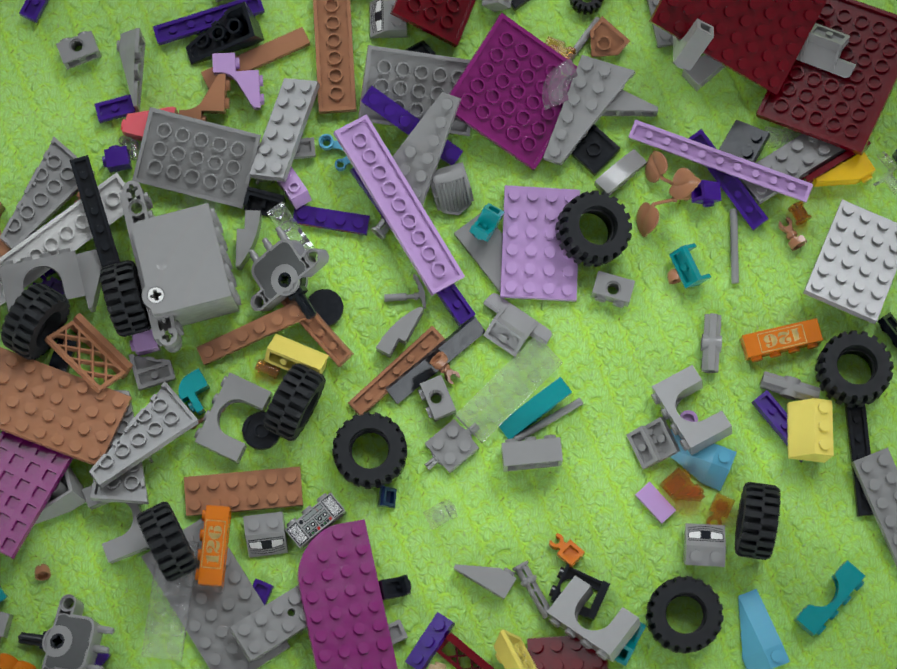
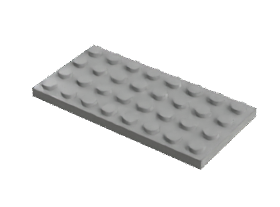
(217, 609)

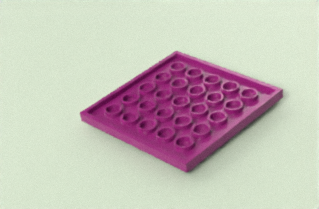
(505, 91)

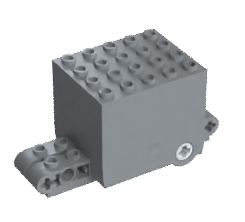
(179, 265)

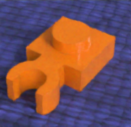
(568, 552)

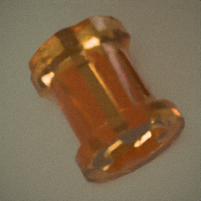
(799, 213)

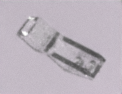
(282, 217)

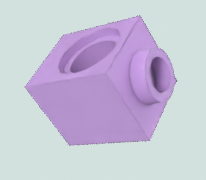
(144, 343)

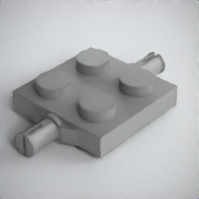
(450, 446)

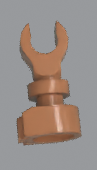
(795, 241)
(439, 362)

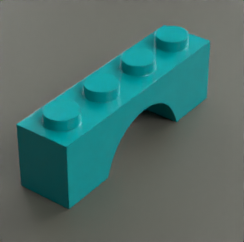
(846, 580)

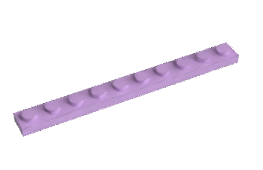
(721, 161)

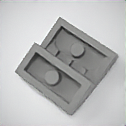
(653, 443)

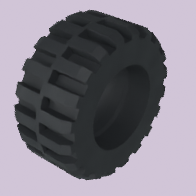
(612, 215)
(124, 298)
(33, 318)
(871, 352)
(294, 402)
(370, 424)
(757, 520)
(167, 541)
(707, 600)

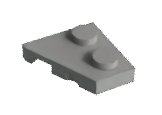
(151, 371)

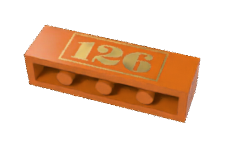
(781, 339)
(214, 546)

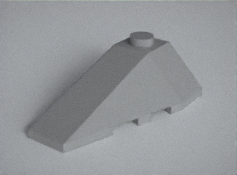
(132, 54)
(65, 497)

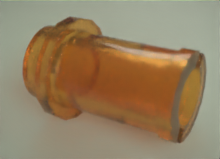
(267, 368)

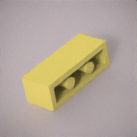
(286, 353)

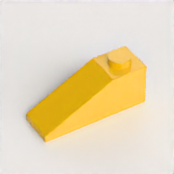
(847, 173)

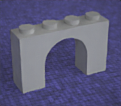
(692, 45)
(64, 264)
(233, 391)
(693, 435)
(126, 545)
(607, 641)

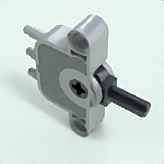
(284, 273)
(72, 639)

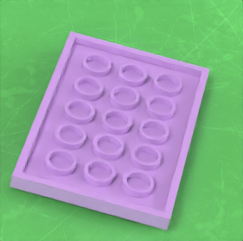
(531, 254)

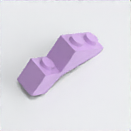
(248, 81)

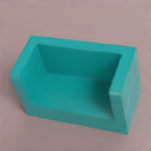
(686, 266)

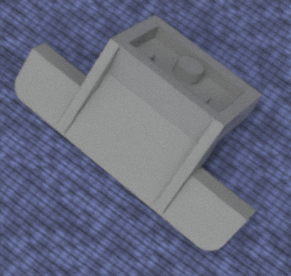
(824, 51)
(512, 326)

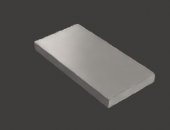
(486, 254)

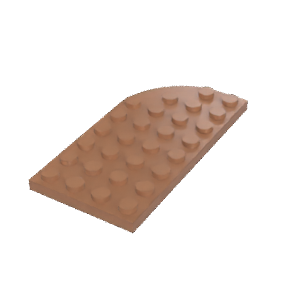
(58, 408)

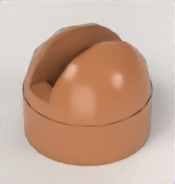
(673, 277)
(42, 572)

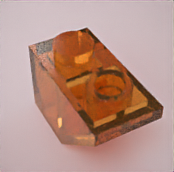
(680, 486)

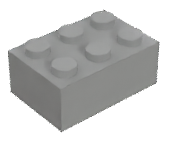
(531, 453)

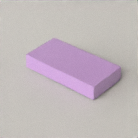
(655, 502)

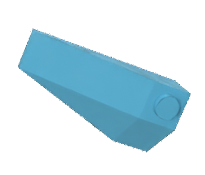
(708, 465)
(758, 635)

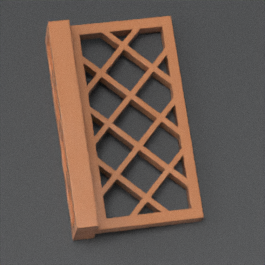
(98, 346)

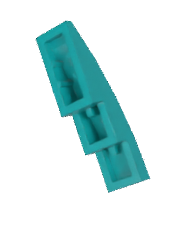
(535, 408)

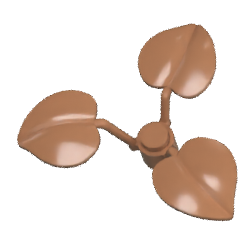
(682, 186)

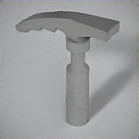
(403, 296)

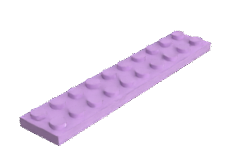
(399, 205)

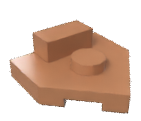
(606, 39)

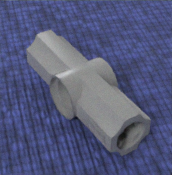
(711, 343)
(788, 387)

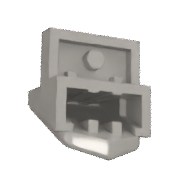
(451, 189)

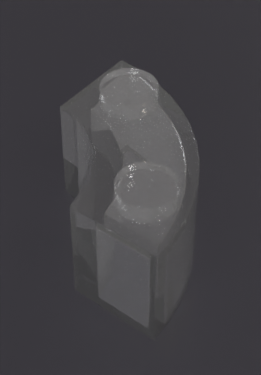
(557, 84)

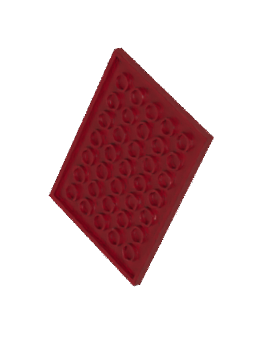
(749, 35)
(834, 106)

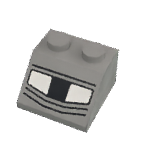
(383, 23)
(265, 534)
(704, 545)

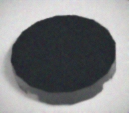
(327, 305)
(256, 434)

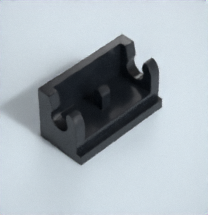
(261, 200)

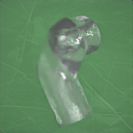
(131, 144)

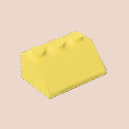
(810, 430)
(512, 652)

